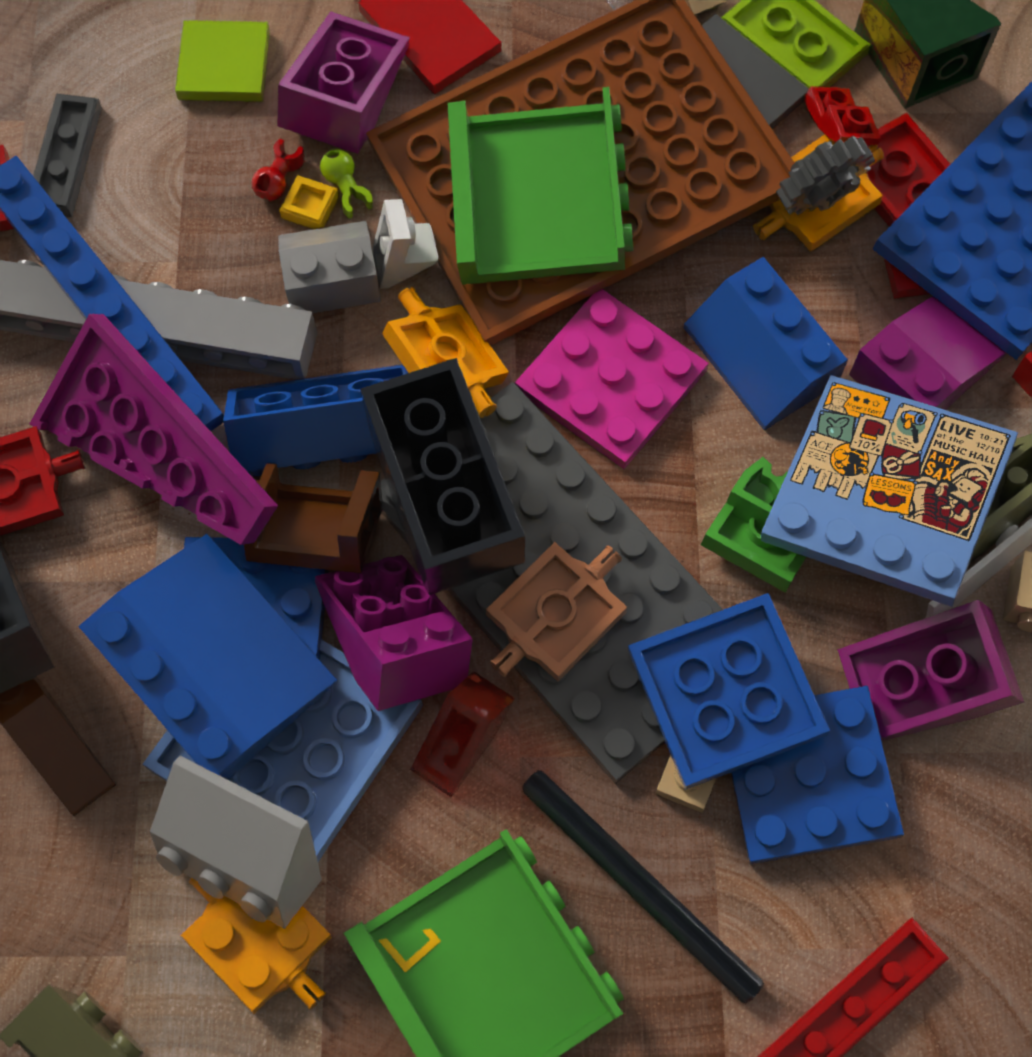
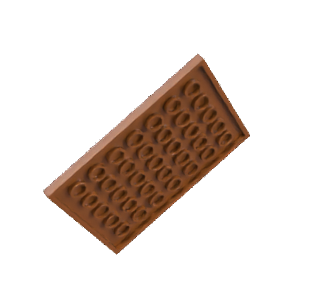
(688, 134)

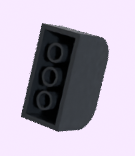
(443, 477)

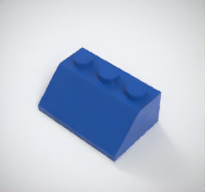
(765, 343)

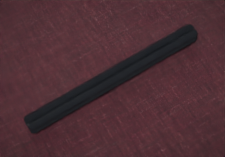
(643, 887)

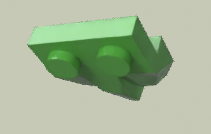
(739, 525)

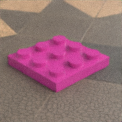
(611, 377)

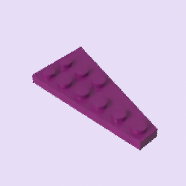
(140, 429)

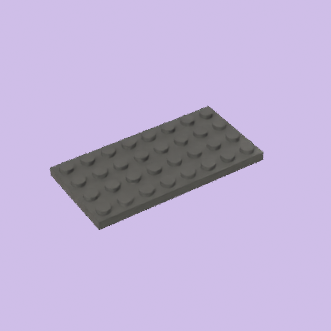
(570, 504)

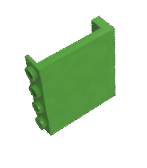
(538, 192)
(505, 967)

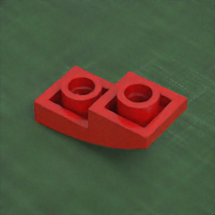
(839, 116)

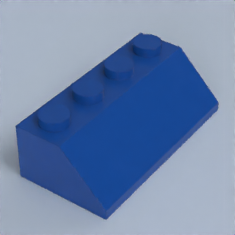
(302, 420)

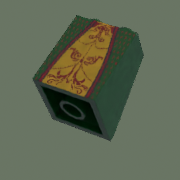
(926, 44)

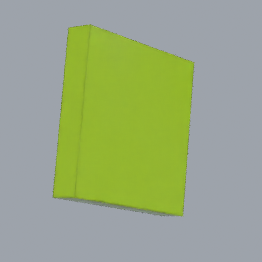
(222, 60)

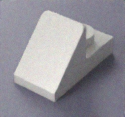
(401, 246)

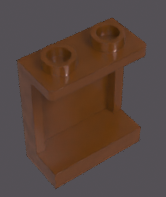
(318, 524)

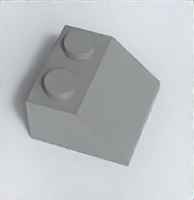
(329, 267)

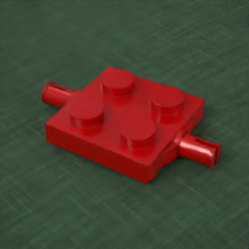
(31, 480)

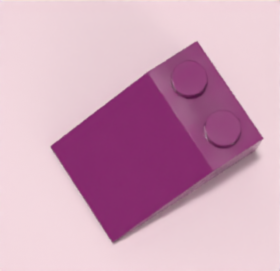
(340, 82)
(926, 356)
(934, 671)

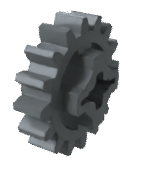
(825, 175)

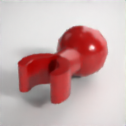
(270, 180)

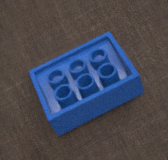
(208, 656)

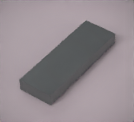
(67, 148)

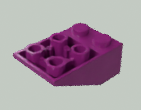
(394, 632)

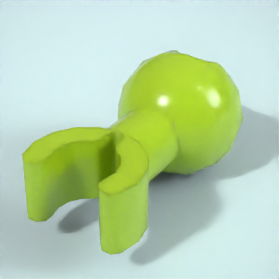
(340, 172)

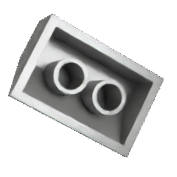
(235, 843)

